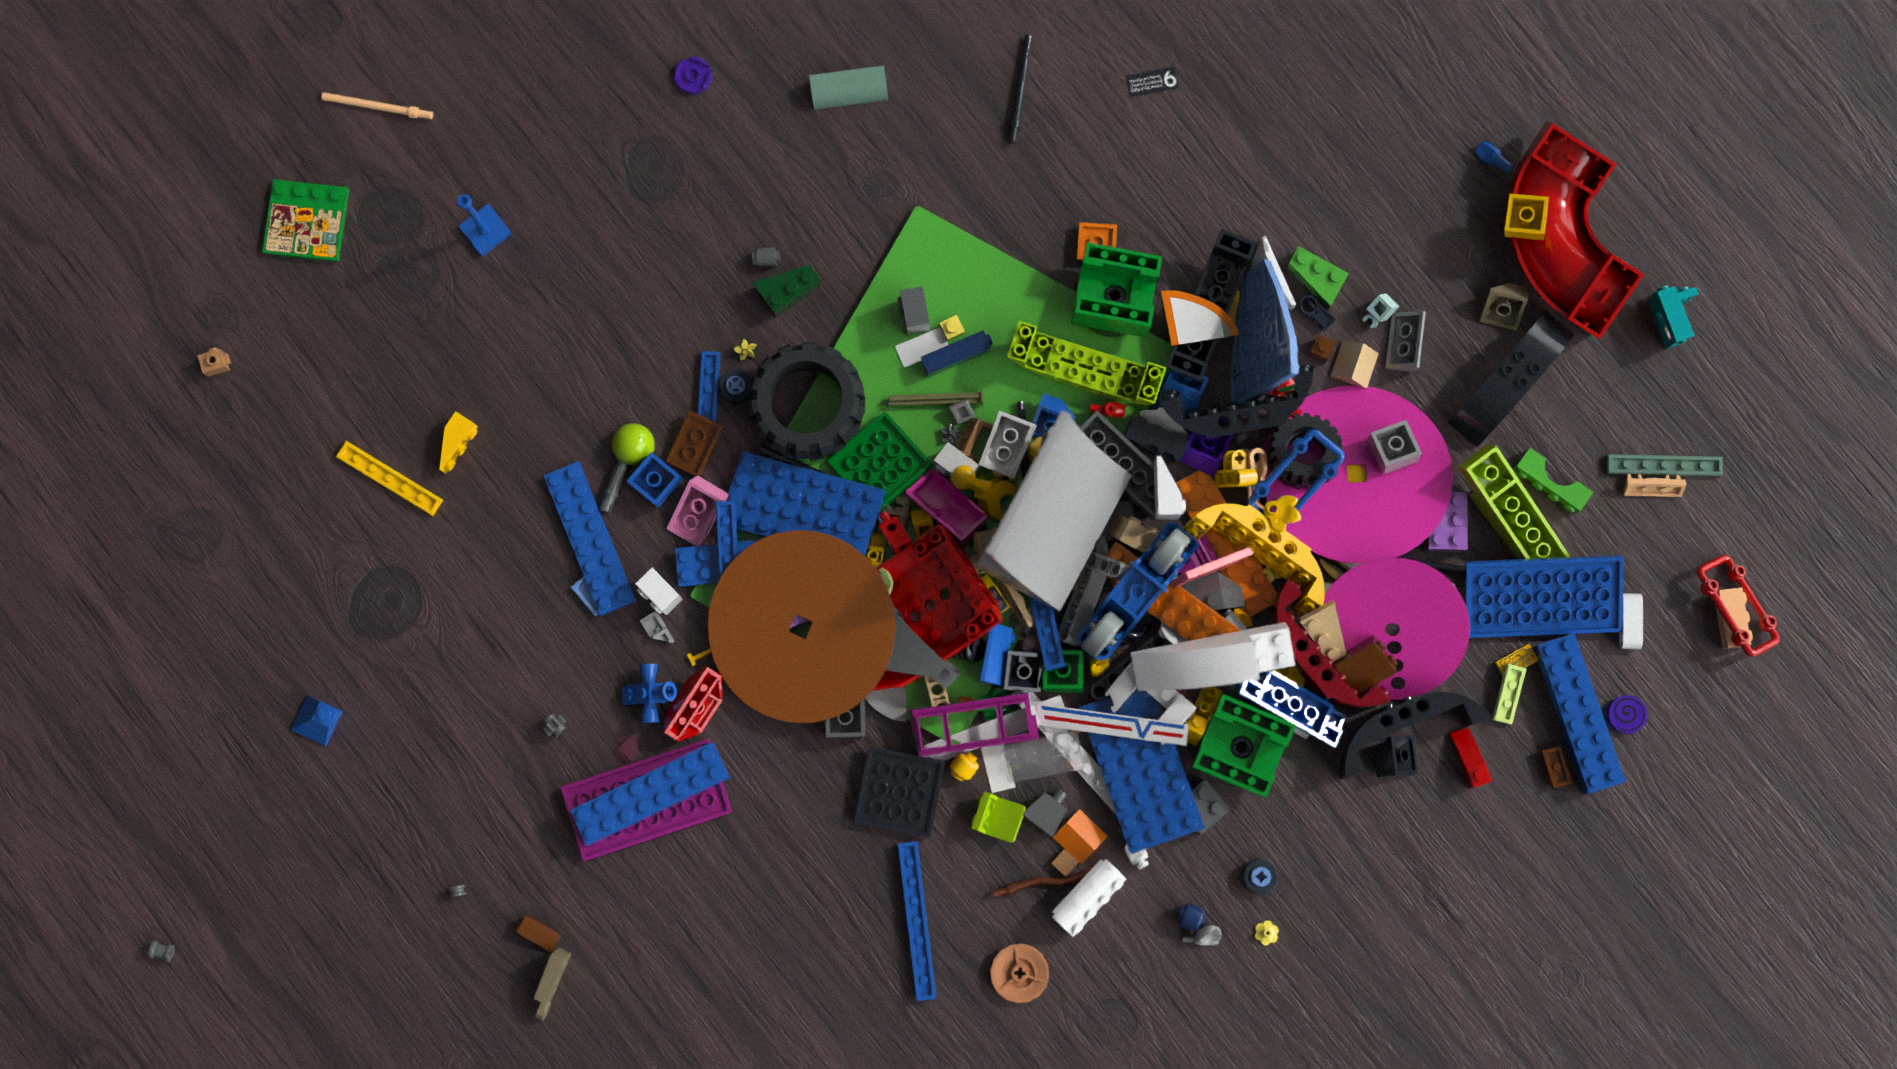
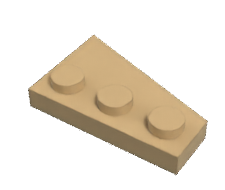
(1325, 630)

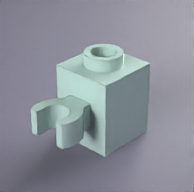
(1380, 309)

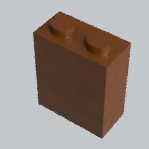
(1366, 665)

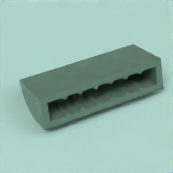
(848, 87)

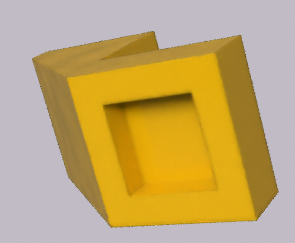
(876, 549)

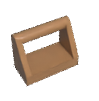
(970, 436)

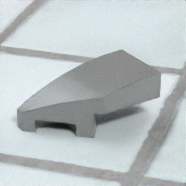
(656, 628)

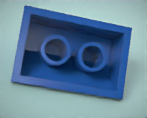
(995, 654)

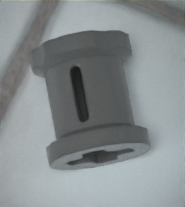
(161, 951)

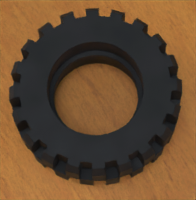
(1296, 473)

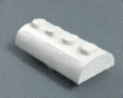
(1088, 897)

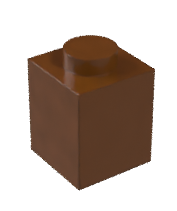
(1321, 349)

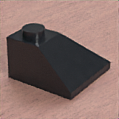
(1023, 670)
(1396, 757)

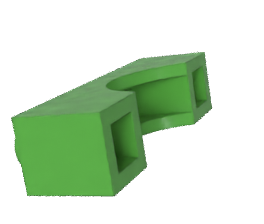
(1532, 467)

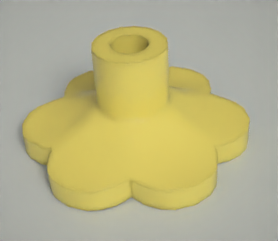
(1261, 932)

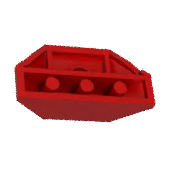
(694, 705)

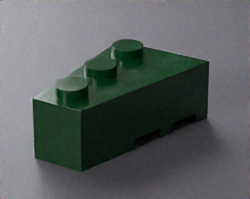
(787, 288)

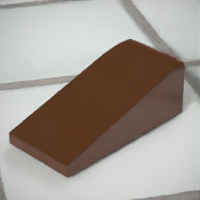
(538, 933)

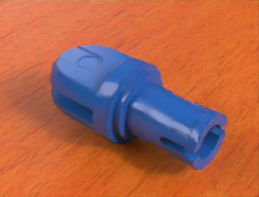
(1491, 155)

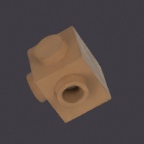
(214, 362)

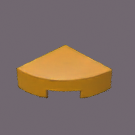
(1244, 617)

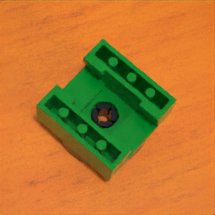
(1120, 274)
(1264, 742)

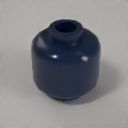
(1191, 917)

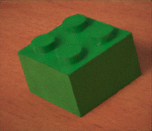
(1066, 679)

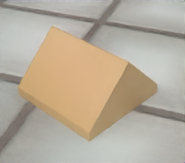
(1354, 364)

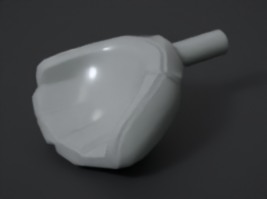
(1206, 936)

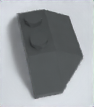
(1216, 592)

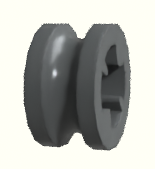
(456, 891)

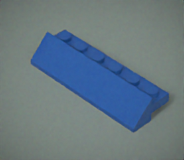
(1295, 705)

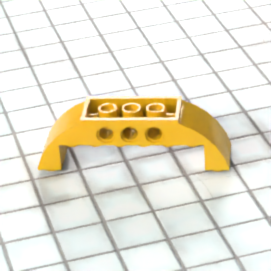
(1272, 548)

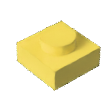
(952, 328)

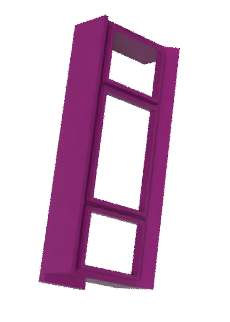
(996, 702)

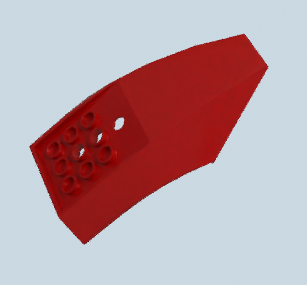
(922, 574)

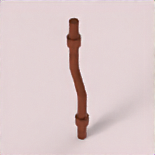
(1012, 888)

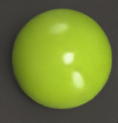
(632, 444)

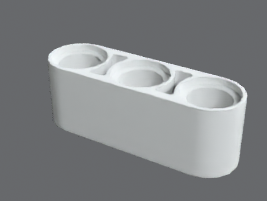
(1632, 628)

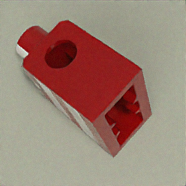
(893, 533)

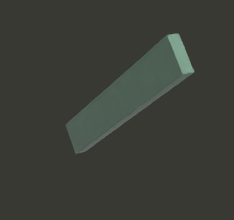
(1664, 465)

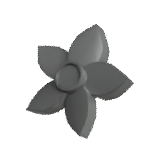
(951, 434)

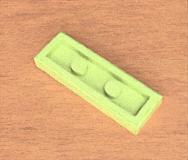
(1509, 694)

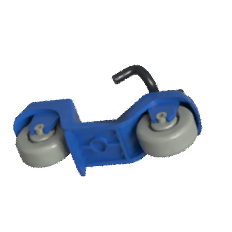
(1136, 593)

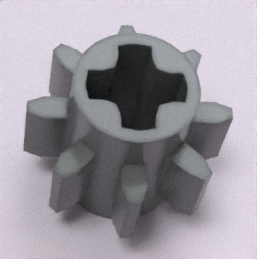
(554, 725)

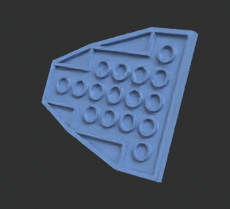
(1266, 339)

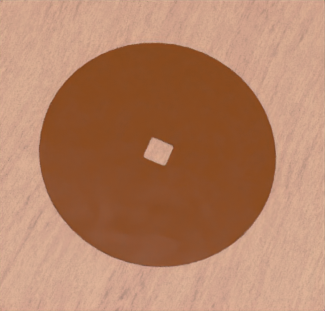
(848, 636)

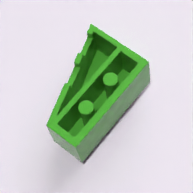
(1317, 275)

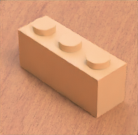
(1735, 602)

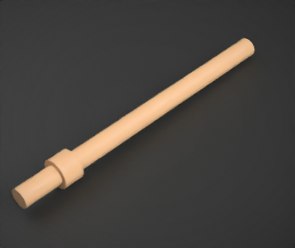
(412, 112)

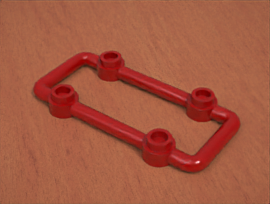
(1736, 574)

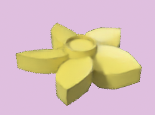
(745, 349)
(1271, 575)

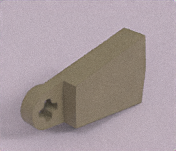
(550, 980)

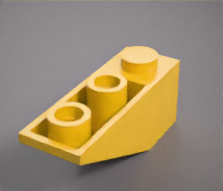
(456, 435)
(1200, 717)

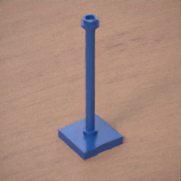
(483, 227)

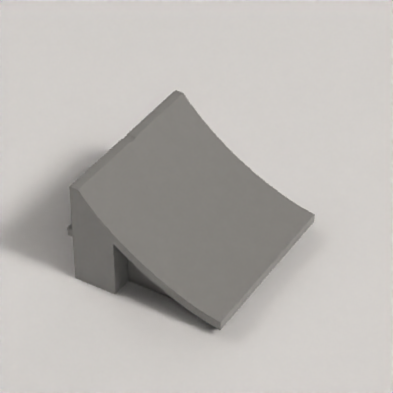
(1055, 516)

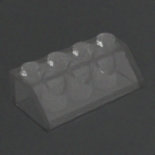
(1041, 757)

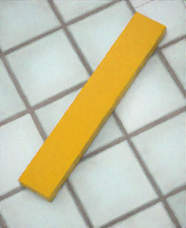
(389, 478)

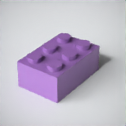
(1452, 531)

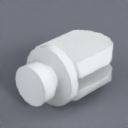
(1137, 858)

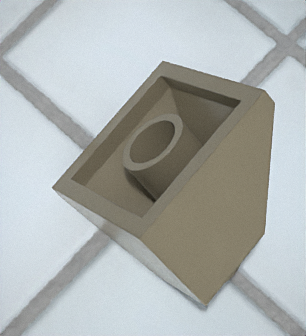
(1505, 306)

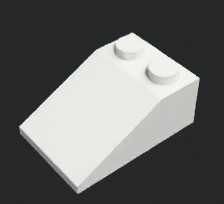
(1007, 444)
(1167, 495)

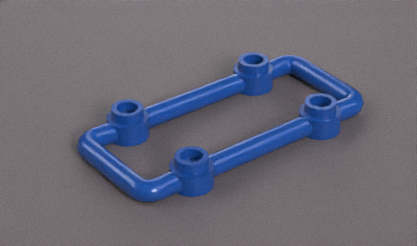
(1300, 446)

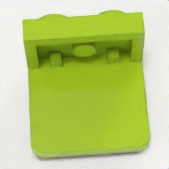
(998, 817)

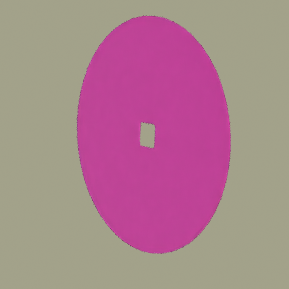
(1389, 510)

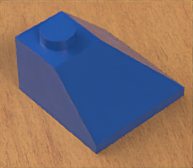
(1048, 413)
(316, 720)

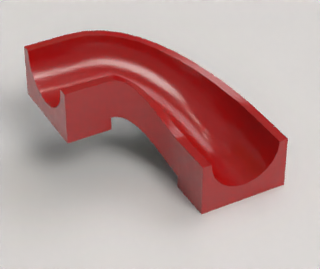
(1570, 264)

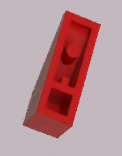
(1470, 758)

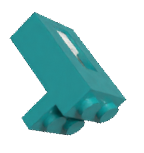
(1670, 314)

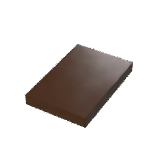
(694, 443)

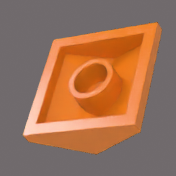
(1080, 836)

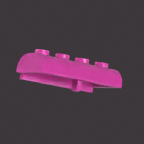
(947, 505)

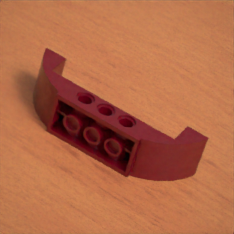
(1335, 687)

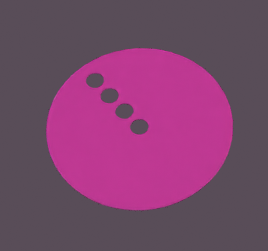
(1420, 602)

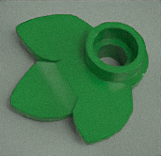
(990, 713)

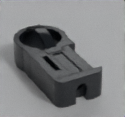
(1320, 313)

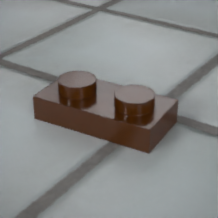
(1556, 767)

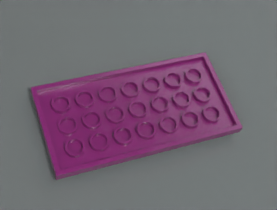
(693, 811)

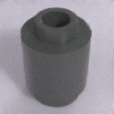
(765, 257)

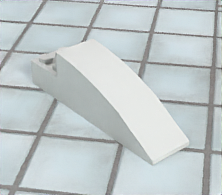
(1214, 659)

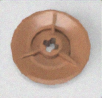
(1030, 984)

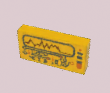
(1522, 657)

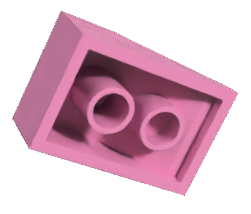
(696, 511)

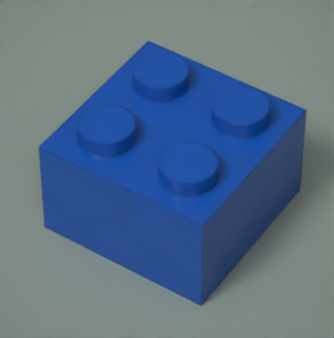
(654, 480)

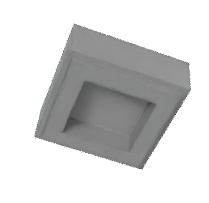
(962, 411)

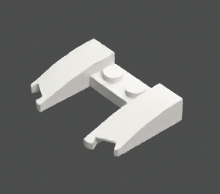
(1177, 706)

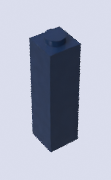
(956, 353)

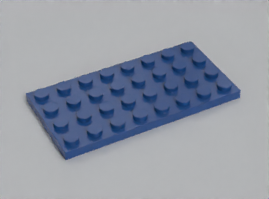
(786, 497)
(1544, 596)
(1144, 779)

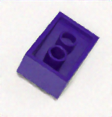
(1206, 453)

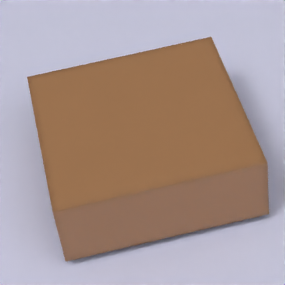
(1064, 862)

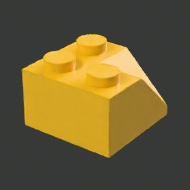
(1526, 216)

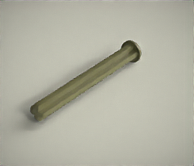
(934, 399)

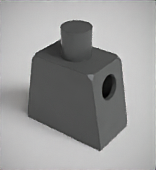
(1047, 811)

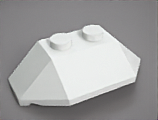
(1265, 252)

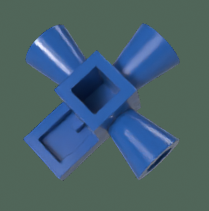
(648, 693)

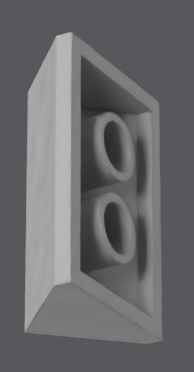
(1405, 341)

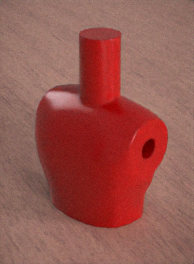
(1110, 409)

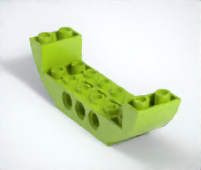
(1085, 367)

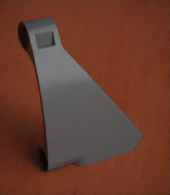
(915, 657)

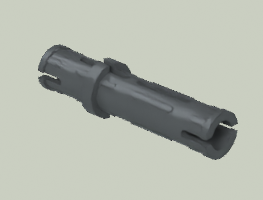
(611, 492)

